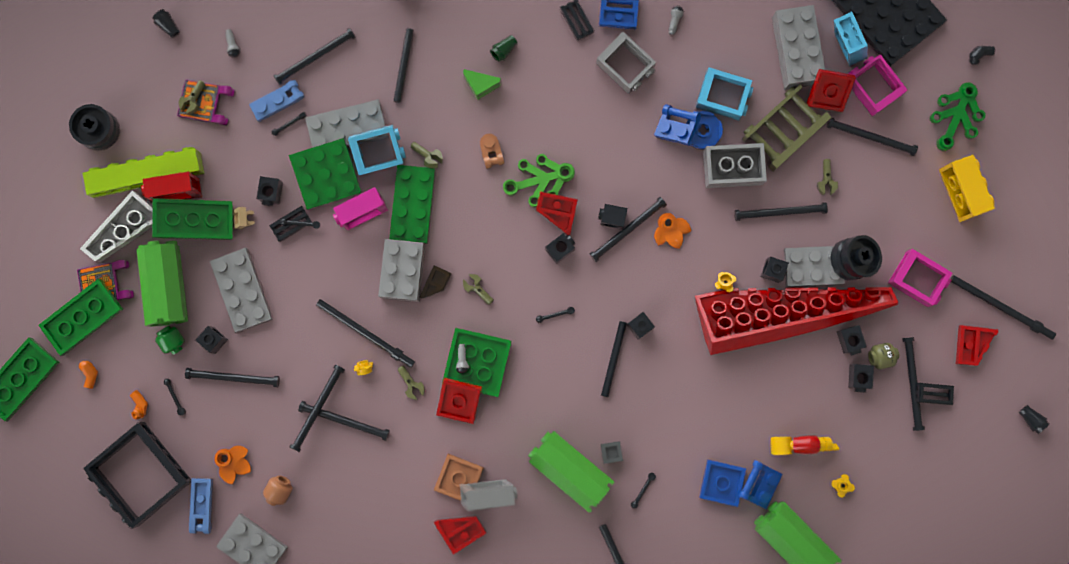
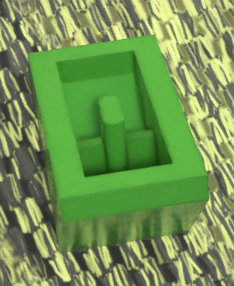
(481, 83)

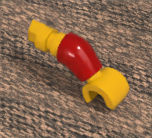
(801, 445)

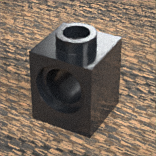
(266, 183)
(612, 216)
(554, 253)
(774, 269)
(640, 325)
(844, 335)
(211, 339)
(867, 371)

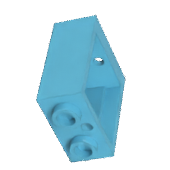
(850, 36)
(703, 104)
(357, 154)

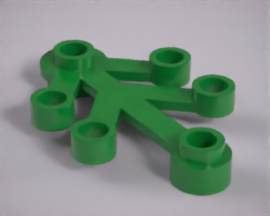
(958, 113)

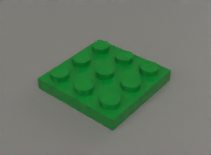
(325, 173)
(485, 358)

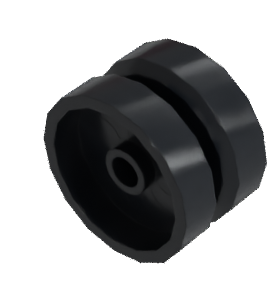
(94, 127)
(856, 257)

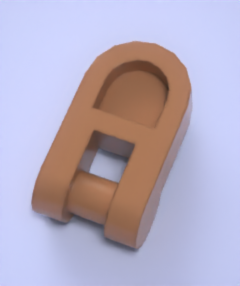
(490, 144)

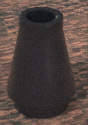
(165, 22)
(1034, 419)

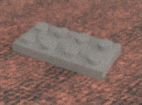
(345, 123)
(241, 290)

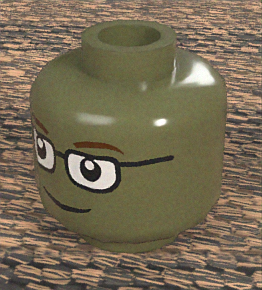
(883, 356)

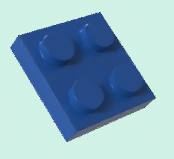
(722, 483)

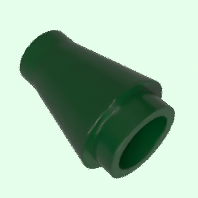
(503, 48)

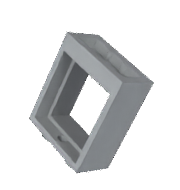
(613, 48)
(487, 494)

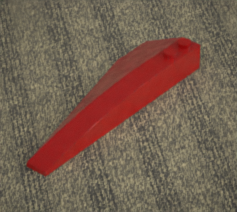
(769, 315)

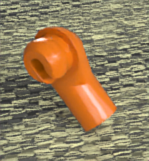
(90, 372)
(141, 405)

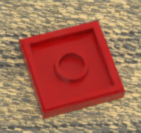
(831, 90)
(458, 400)

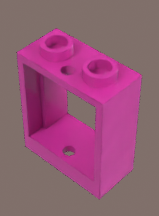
(888, 75)
(359, 209)
(897, 278)

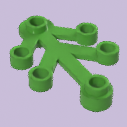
(542, 178)

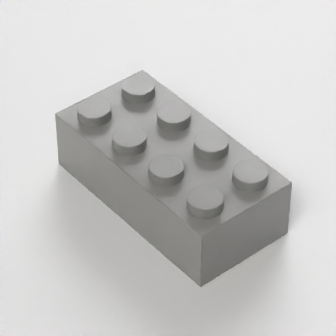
(798, 45)

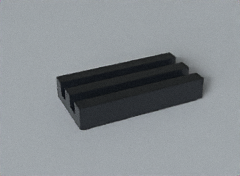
(570, 6)
(276, 231)
(921, 392)

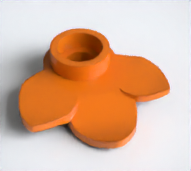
(673, 233)
(235, 464)

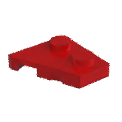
(557, 209)
(973, 344)
(460, 531)

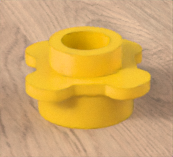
(731, 279)
(363, 367)
(843, 480)

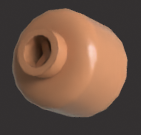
(277, 490)

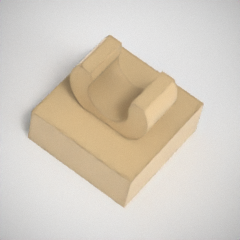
(240, 218)

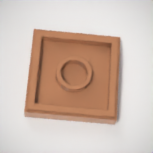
(454, 473)

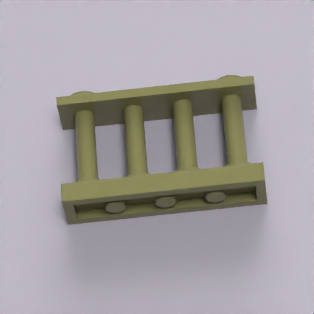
(803, 132)

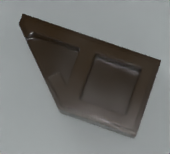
(436, 282)

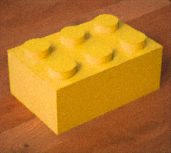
(967, 188)

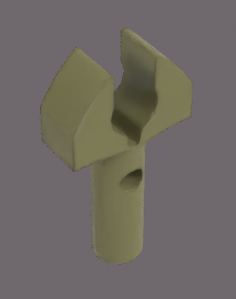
(191, 99)
(436, 154)
(827, 178)
(477, 288)
(409, 381)

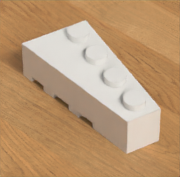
(123, 226)

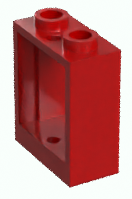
(172, 186)

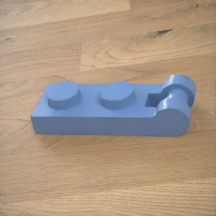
(276, 101)
(200, 505)

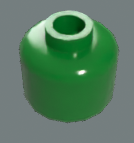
(169, 340)

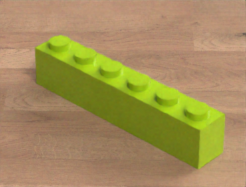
(130, 176)

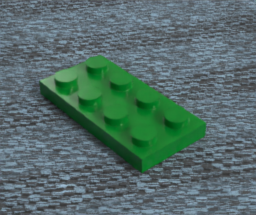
(412, 203)
(192, 219)
(80, 317)
(23, 375)

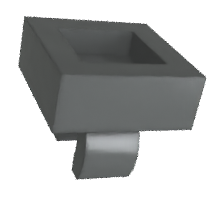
(611, 452)

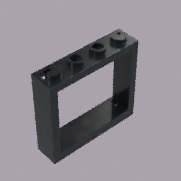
(106, 489)

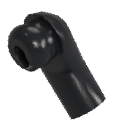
(980, 51)

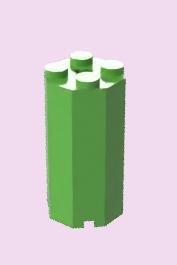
(162, 283)
(570, 470)
(793, 537)

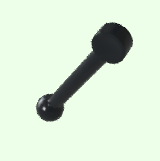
(275, 132)
(284, 221)
(570, 310)
(181, 411)
(651, 476)

